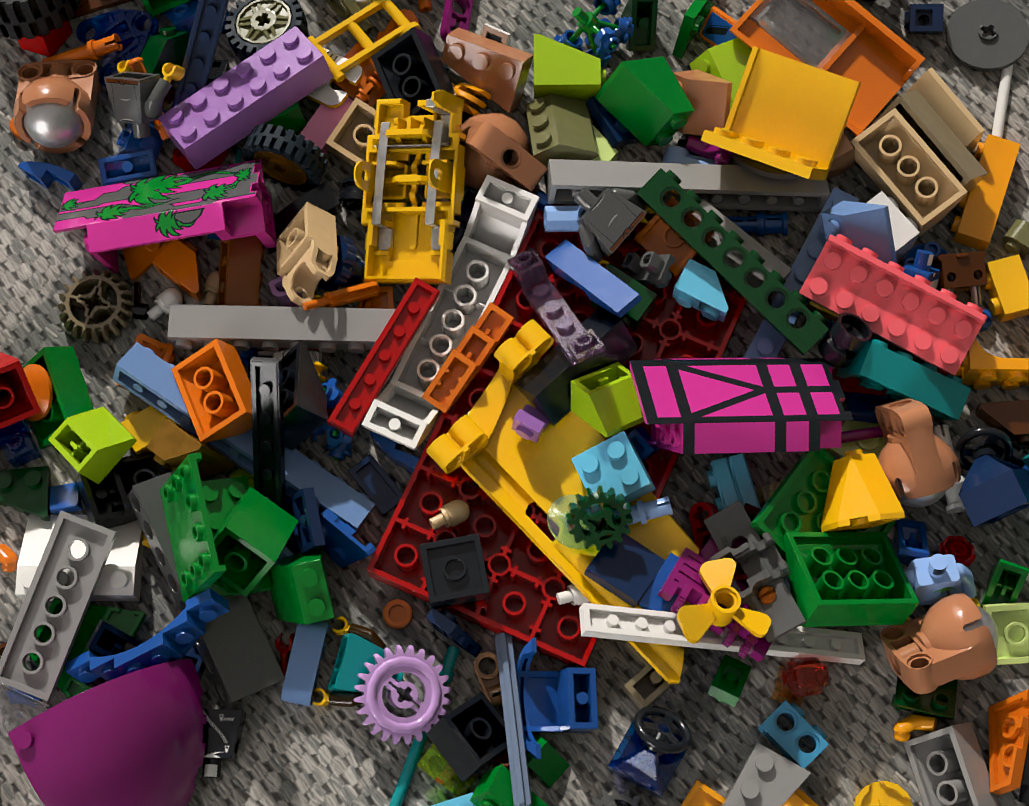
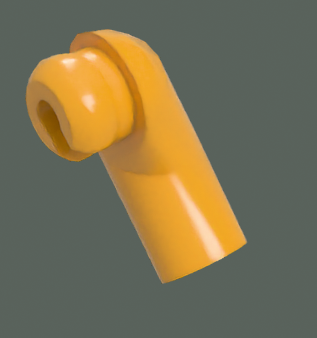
(913, 722)

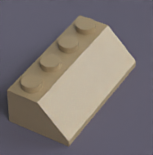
(907, 170)

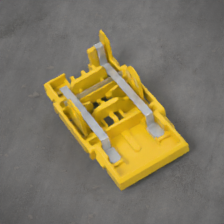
(412, 239)

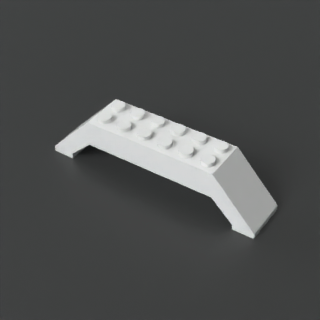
(478, 272)

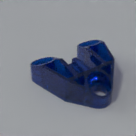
(128, 26)

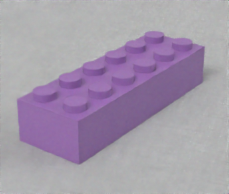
(246, 97)

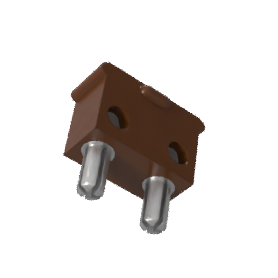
(961, 272)

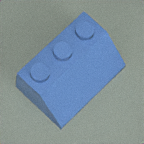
(864, 224)

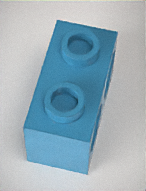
(788, 741)

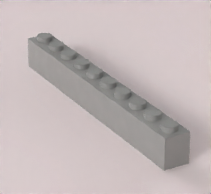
(717, 184)

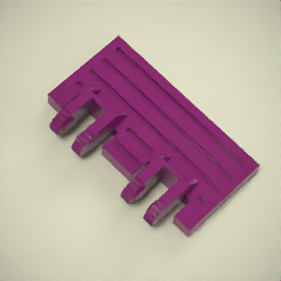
(687, 584)

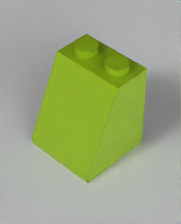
(565, 70)

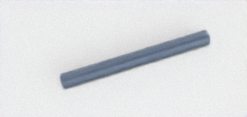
(513, 720)

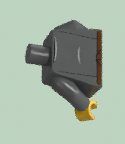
(140, 96)
(608, 220)

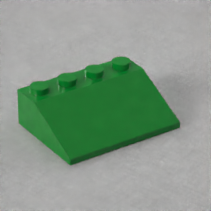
(848, 579)

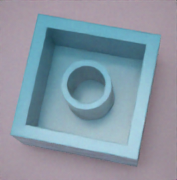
(614, 465)

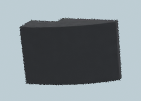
(108, 501)

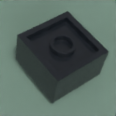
(455, 571)

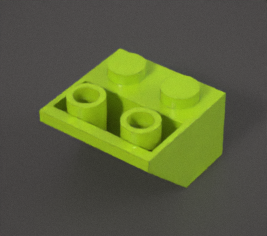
(607, 400)
(93, 442)

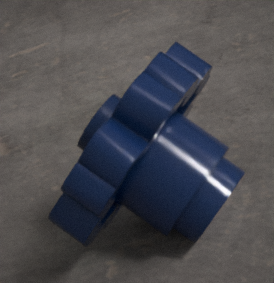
(348, 267)

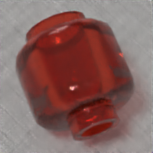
(805, 676)

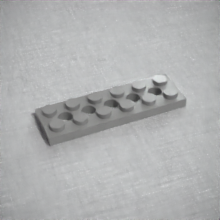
(75, 601)

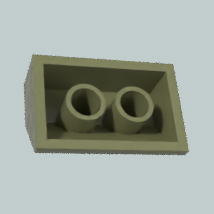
(560, 129)

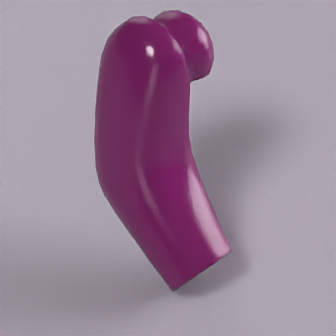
(708, 151)

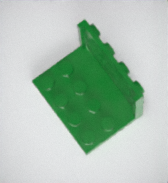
(193, 517)

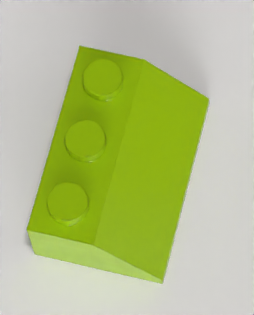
(726, 62)

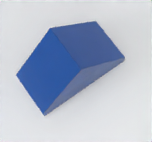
(910, 540)

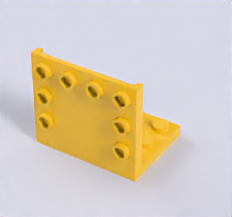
(787, 115)

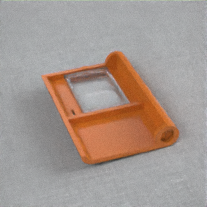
(837, 39)

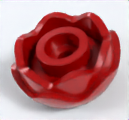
(960, 548)

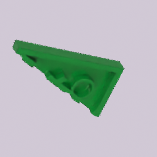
(691, 24)

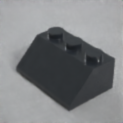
(412, 69)

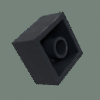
(470, 736)

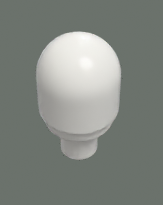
(163, 302)
(571, 595)

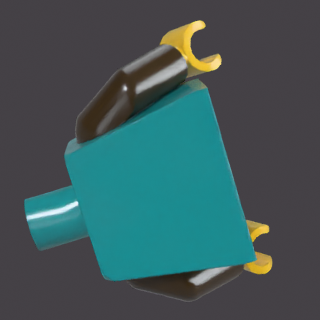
(355, 649)

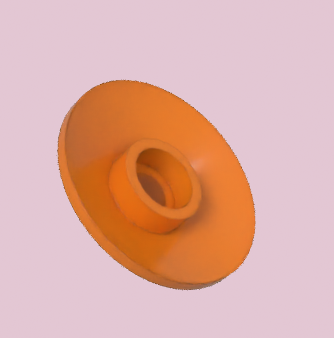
(42, 389)

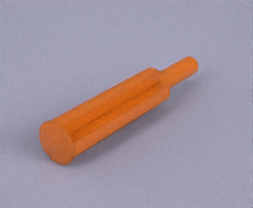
(344, 296)

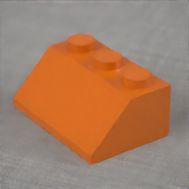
(215, 391)

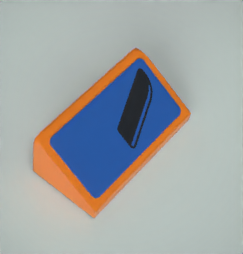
(717, 27)

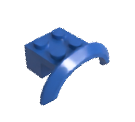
(555, 699)

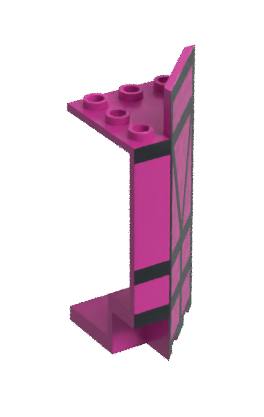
(740, 404)

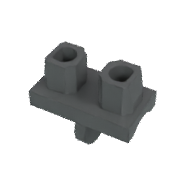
(649, 268)

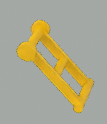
(352, 26)

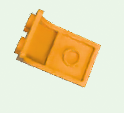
(984, 370)

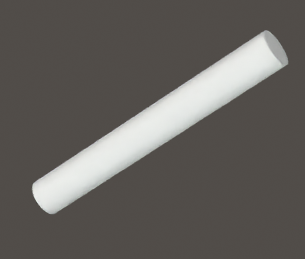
(1002, 101)

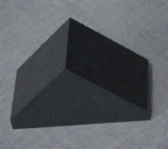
(110, 641)

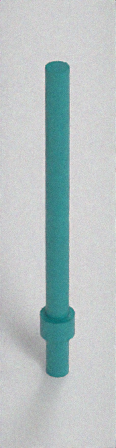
(417, 747)

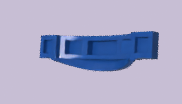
(164, 647)

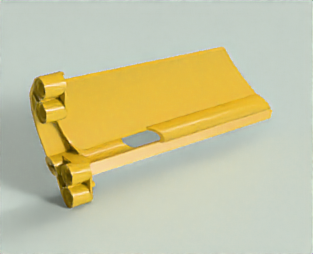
(525, 472)

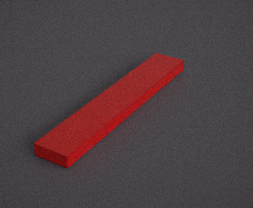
(383, 357)

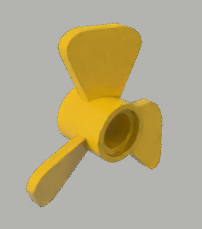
(698, 618)

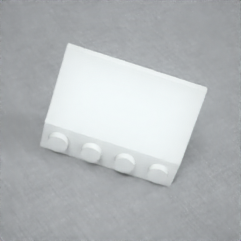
(121, 572)

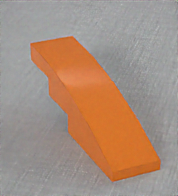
(468, 358)

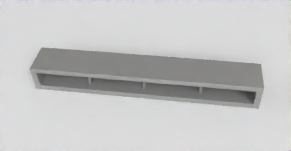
(276, 327)

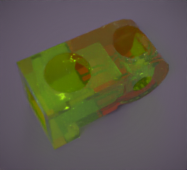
(439, 769)

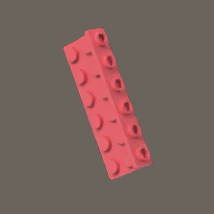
(894, 303)

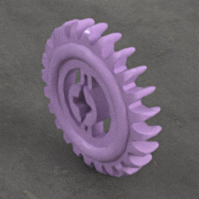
(381, 675)

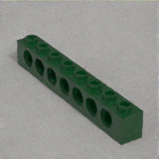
(653, 196)

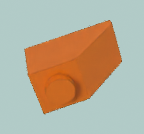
(181, 266)

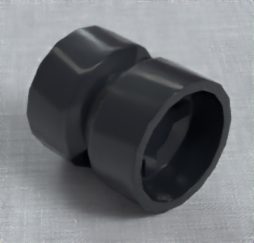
(844, 340)

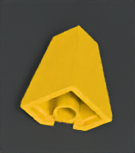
(859, 495)

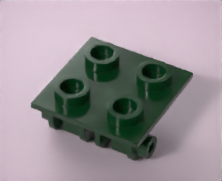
(937, 704)

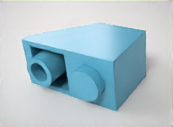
(701, 289)

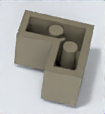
(646, 685)

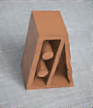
(488, 66)

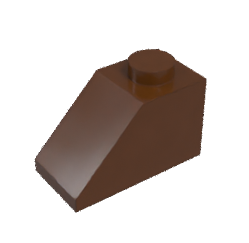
(1008, 417)

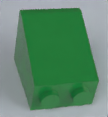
(646, 100)
(252, 540)
(301, 588)

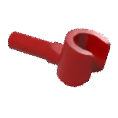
(284, 651)

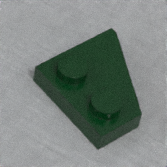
(27, 490)

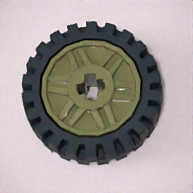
(261, 22)

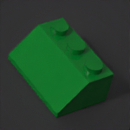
(68, 387)

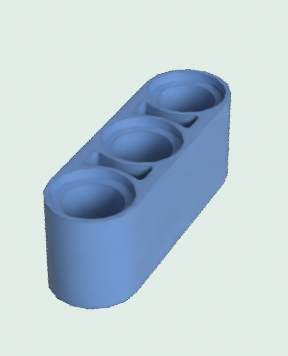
(303, 663)

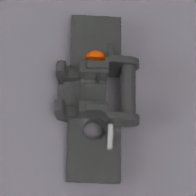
(762, 566)

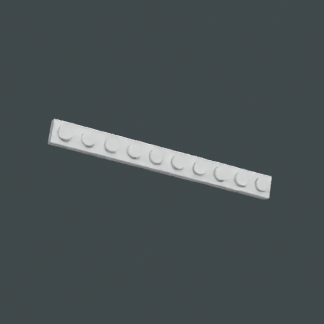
(663, 628)

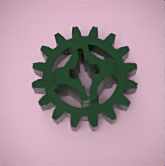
(599, 518)

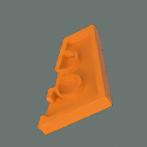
(1008, 742)

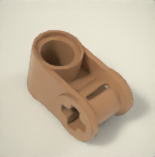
(489, 683)

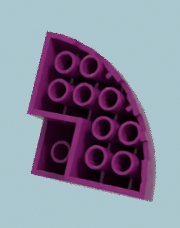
(119, 741)

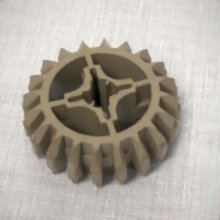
(99, 284)

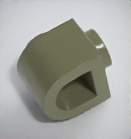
(1017, 238)

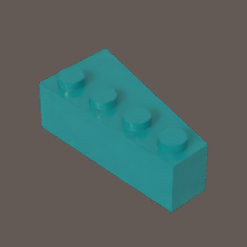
(904, 378)

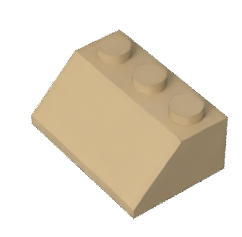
(949, 108)

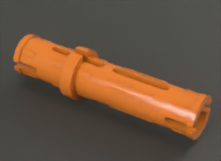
(91, 50)

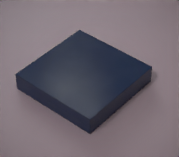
(625, 569)

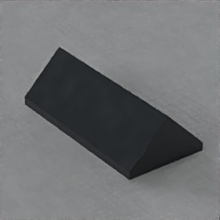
(549, 380)

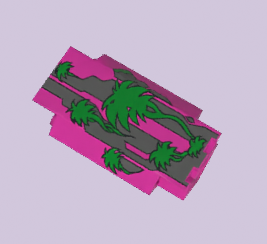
(169, 208)

